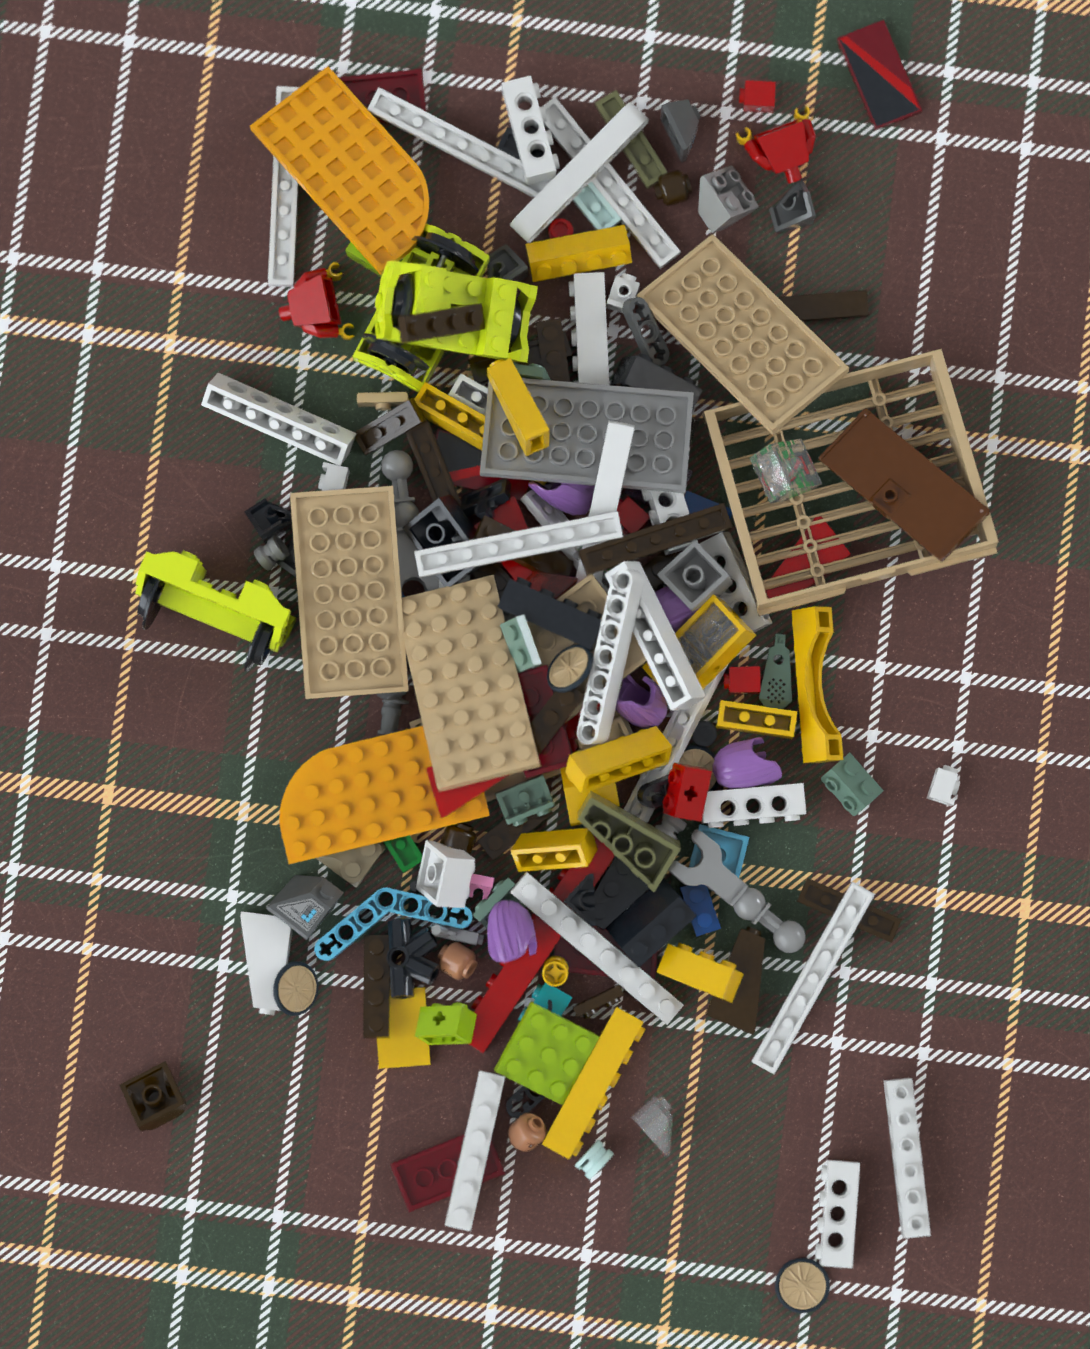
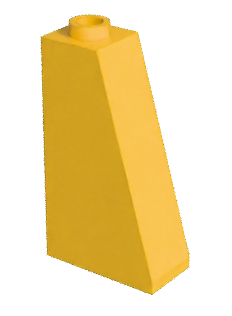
(518, 406)

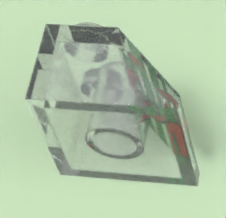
(785, 470)
(656, 1122)

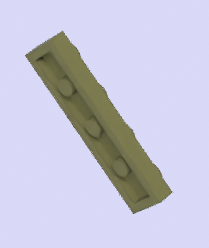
(638, 149)

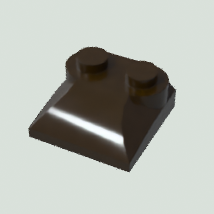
(153, 1097)

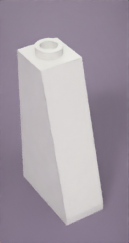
(267, 952)

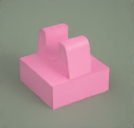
(481, 882)

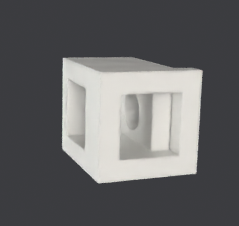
(616, 300)
(335, 478)
(944, 785)

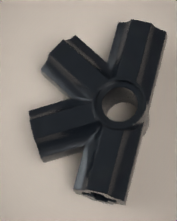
(415, 964)

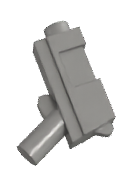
(457, 934)

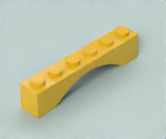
(811, 637)

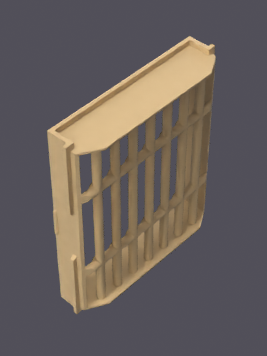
(961, 455)

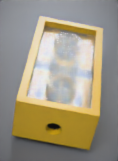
(711, 639)

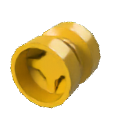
(552, 974)

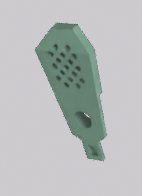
(777, 672)

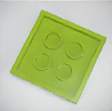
(546, 1053)

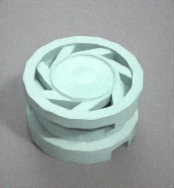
(594, 1159)

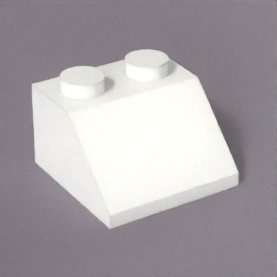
(445, 875)

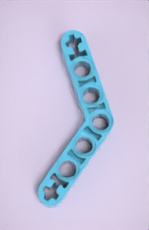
(379, 912)

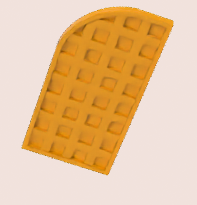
(349, 167)
(364, 797)

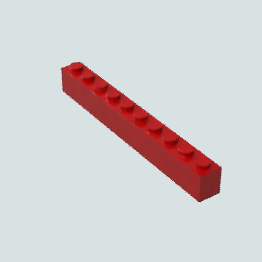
(517, 975)

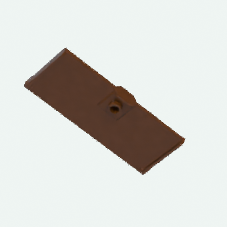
(904, 485)

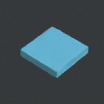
(732, 847)

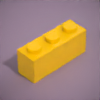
(756, 719)
(554, 849)
(700, 971)

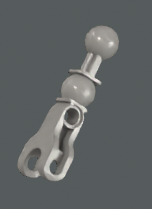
(398, 467)
(747, 902)

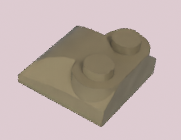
(354, 863)

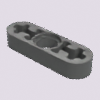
(636, 327)

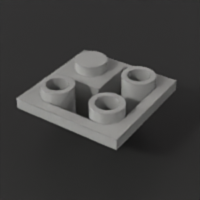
(724, 199)

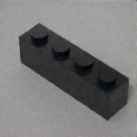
(551, 614)

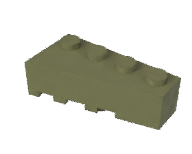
(632, 840)

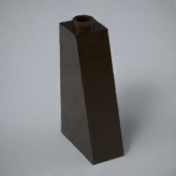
(748, 956)

